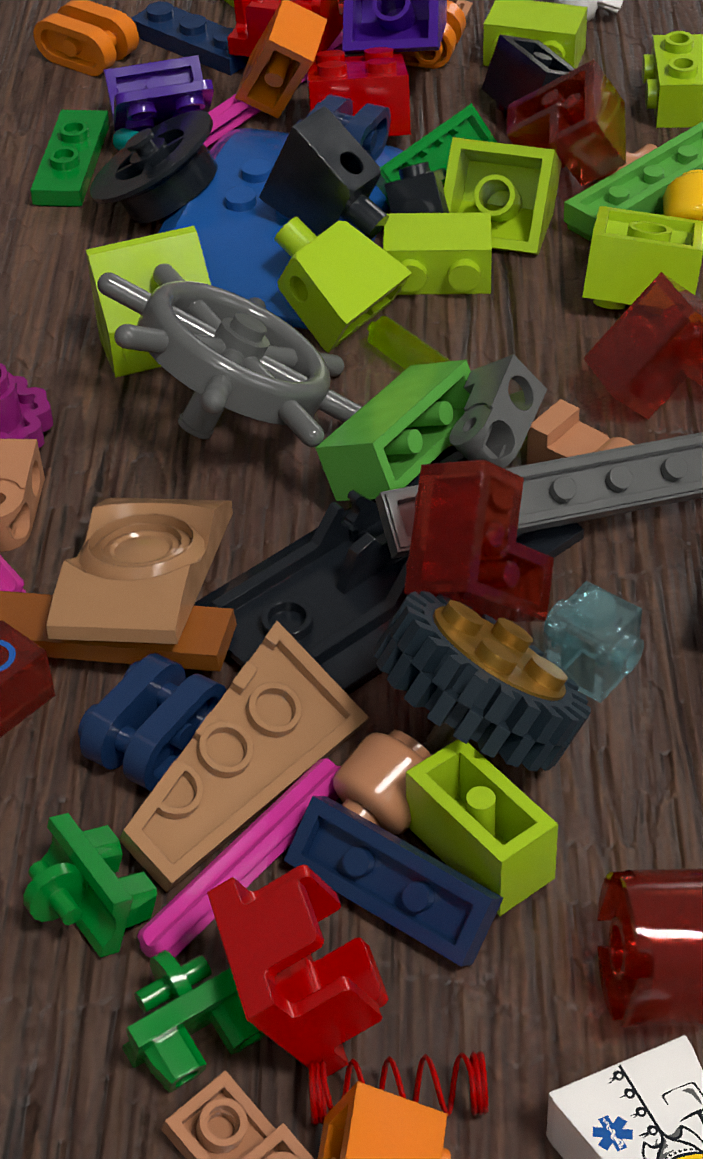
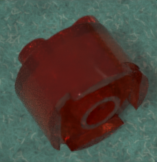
(655, 947)

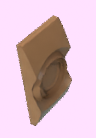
(138, 570)

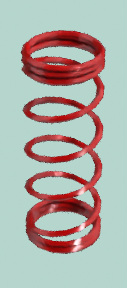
(475, 1066)

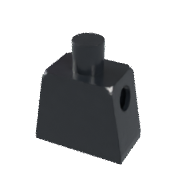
(325, 178)

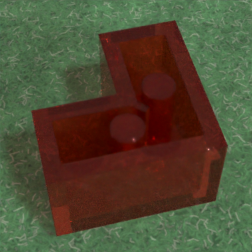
(578, 119)
(652, 347)
(469, 546)

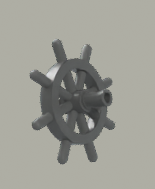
(229, 355)

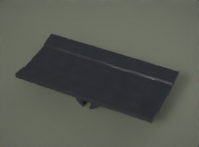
(339, 588)

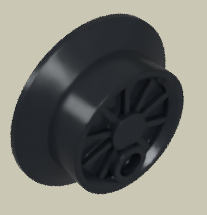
(159, 168)

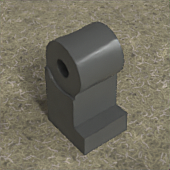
(493, 418)

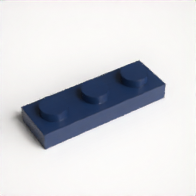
(188, 36)
(394, 880)

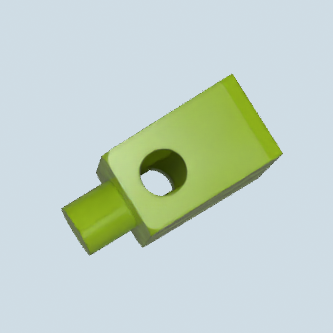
(336, 279)

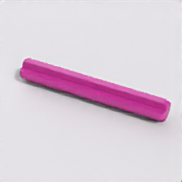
(243, 859)

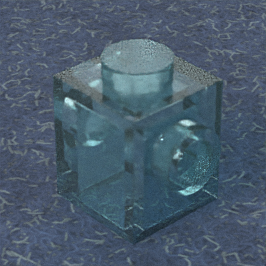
(594, 639)

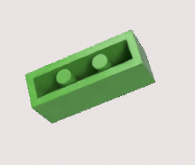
(396, 431)

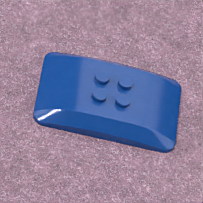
(239, 227)

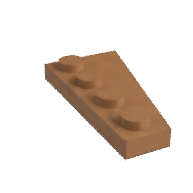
(242, 758)

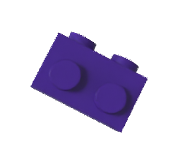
(156, 92)

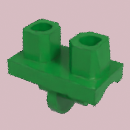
(80, 885)
(164, 1035)

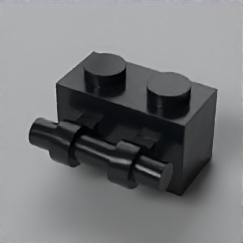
(521, 68)

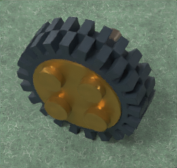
(480, 682)

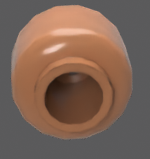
(375, 779)

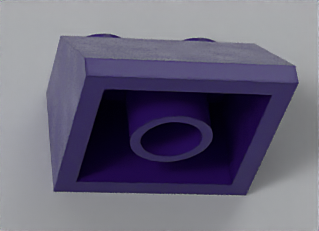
(393, 24)

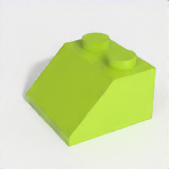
(509, 182)
(634, 249)
(135, 262)

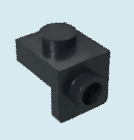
(417, 190)

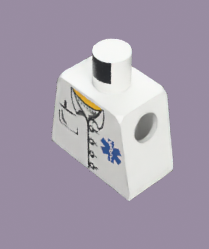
(633, 1108)

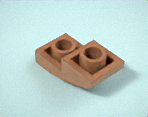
(228, 1125)

